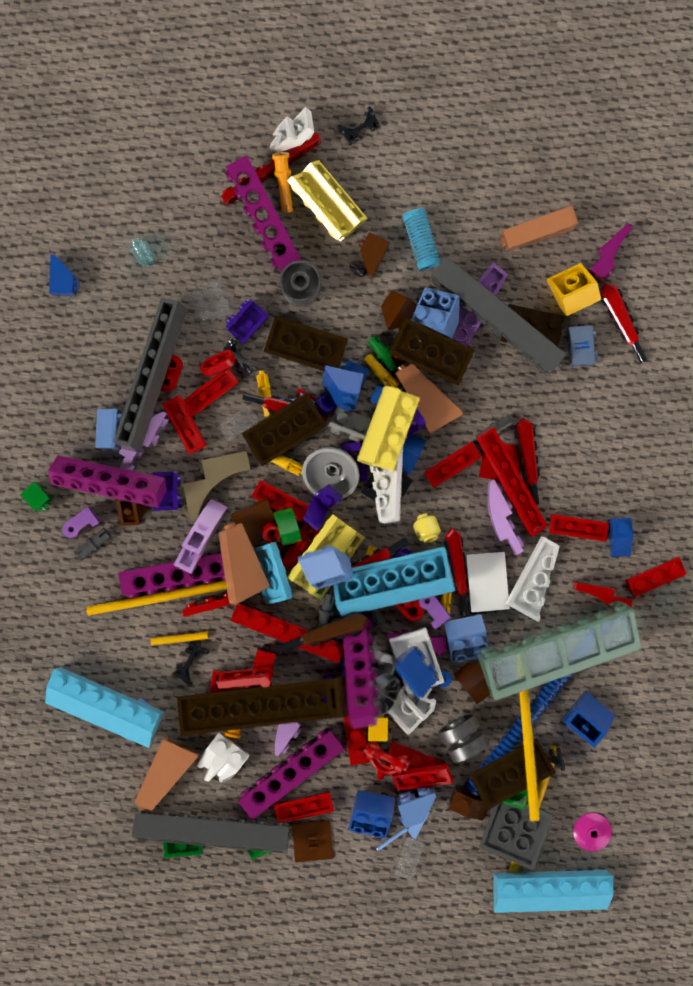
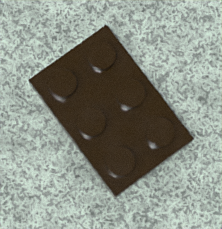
(546, 323)

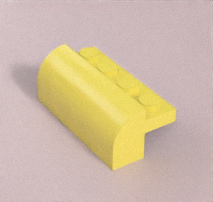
(327, 200)
(388, 428)
(334, 534)

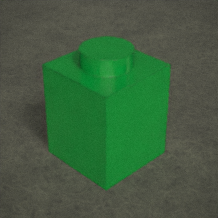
(37, 497)

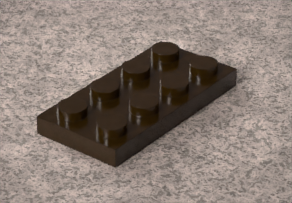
(305, 344)
(431, 351)
(284, 429)
(507, 775)

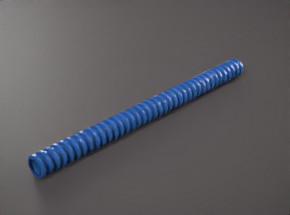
(516, 733)

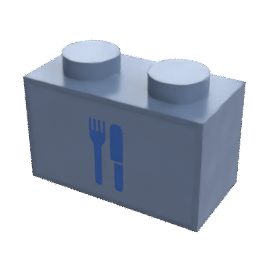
(581, 346)

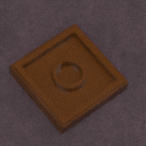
(254, 519)

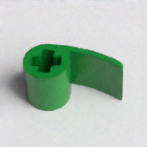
(287, 526)

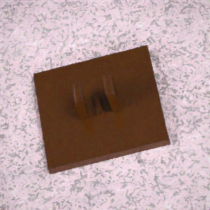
(312, 841)

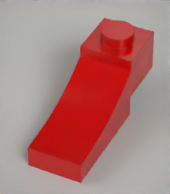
(604, 594)

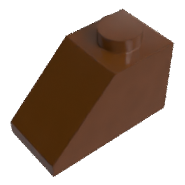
(372, 252)
(467, 804)

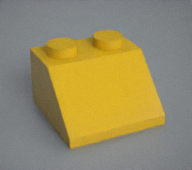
(574, 289)

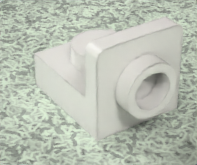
(385, 661)

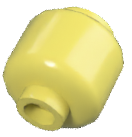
(426, 528)

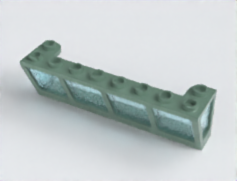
(560, 651)

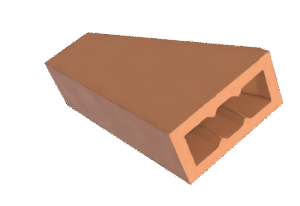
(539, 229)
(433, 404)
(241, 566)
(166, 769)

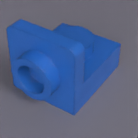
(354, 367)

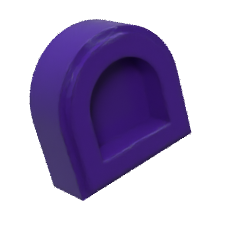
(325, 404)

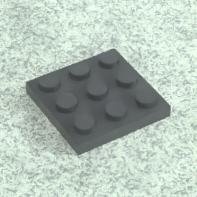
(515, 836)

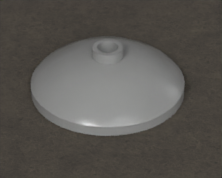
(318, 471)

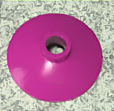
(588, 823)

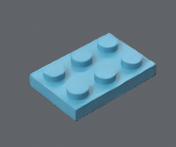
(275, 574)

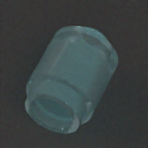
(142, 252)

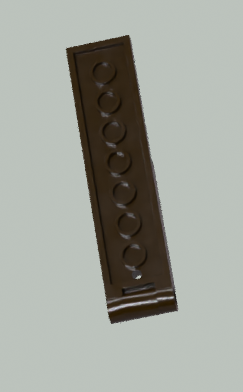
(263, 706)

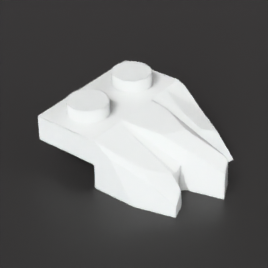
(293, 132)
(410, 711)
(222, 758)

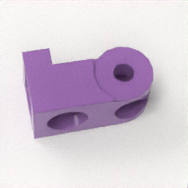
(75, 525)
(436, 610)

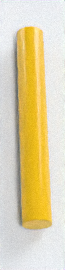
(179, 638)

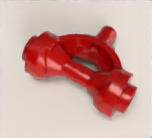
(375, 752)

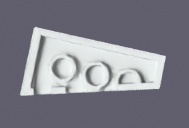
(388, 491)
(532, 584)

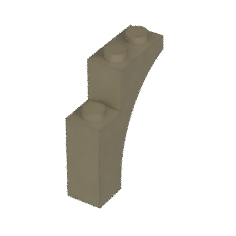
(215, 472)

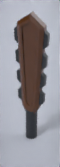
(339, 628)

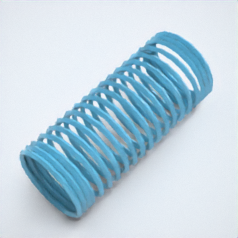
(426, 263)

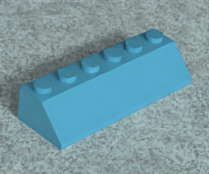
(395, 582)
(103, 706)
(552, 891)

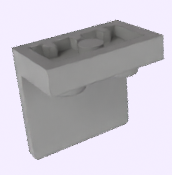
(350, 424)

